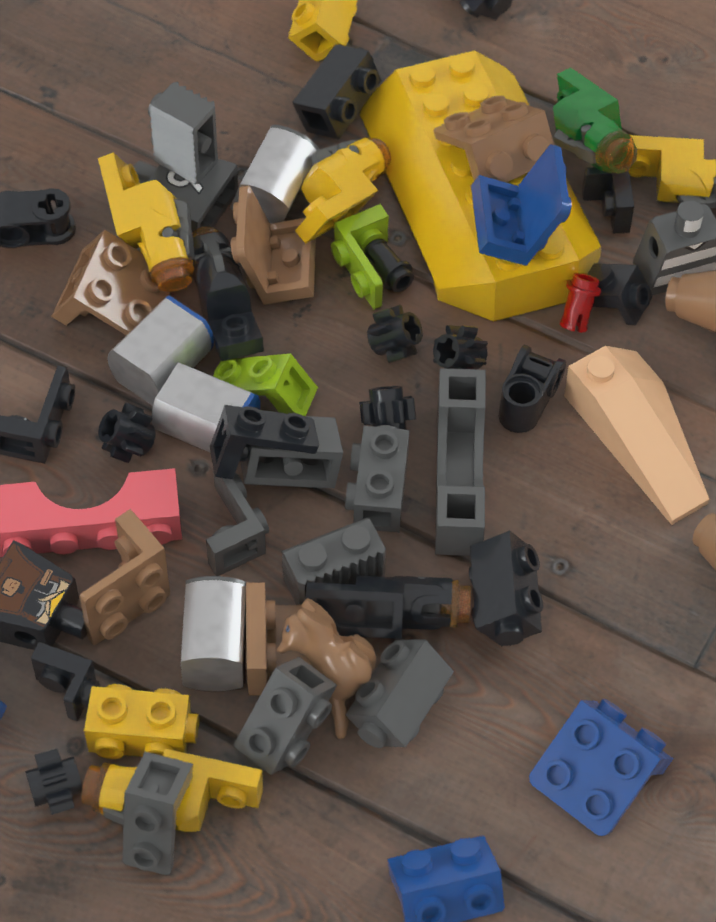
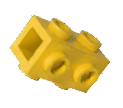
(321, 25)
(138, 721)

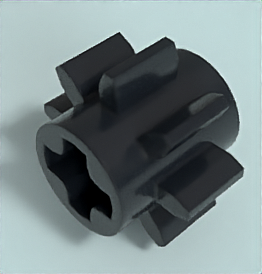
(395, 333)
(460, 348)
(387, 407)
(127, 432)
(54, 781)

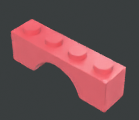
(48, 527)

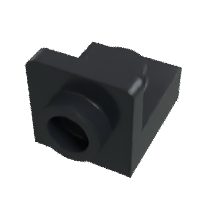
(616, 196)
(65, 671)

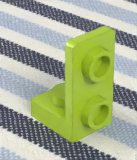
(350, 240)
(271, 376)

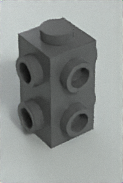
(380, 477)
(399, 693)
(285, 716)

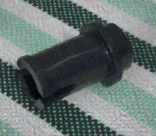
(395, 273)

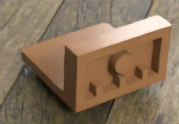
(110, 284)
(133, 588)
(264, 635)

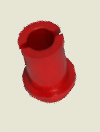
(579, 302)

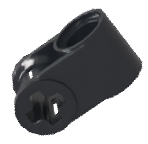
(29, 215)
(532, 384)

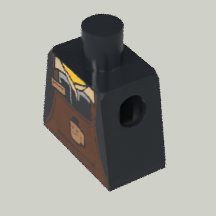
(36, 600)

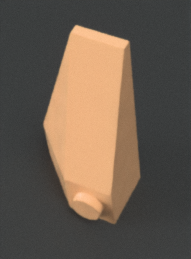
(639, 426)

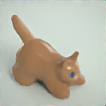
(341, 659)

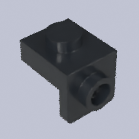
(622, 288)

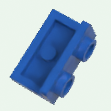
(448, 882)

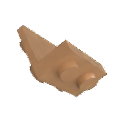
(499, 137)
(272, 254)

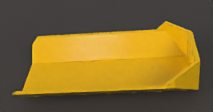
(436, 193)

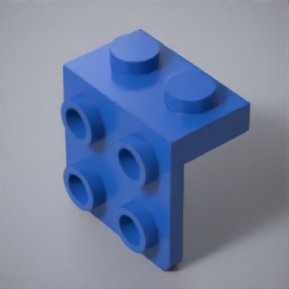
(519, 219)
(598, 765)

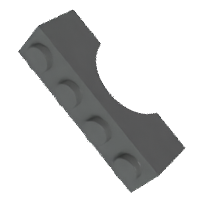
(460, 461)

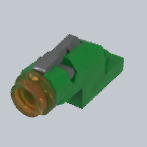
(591, 124)

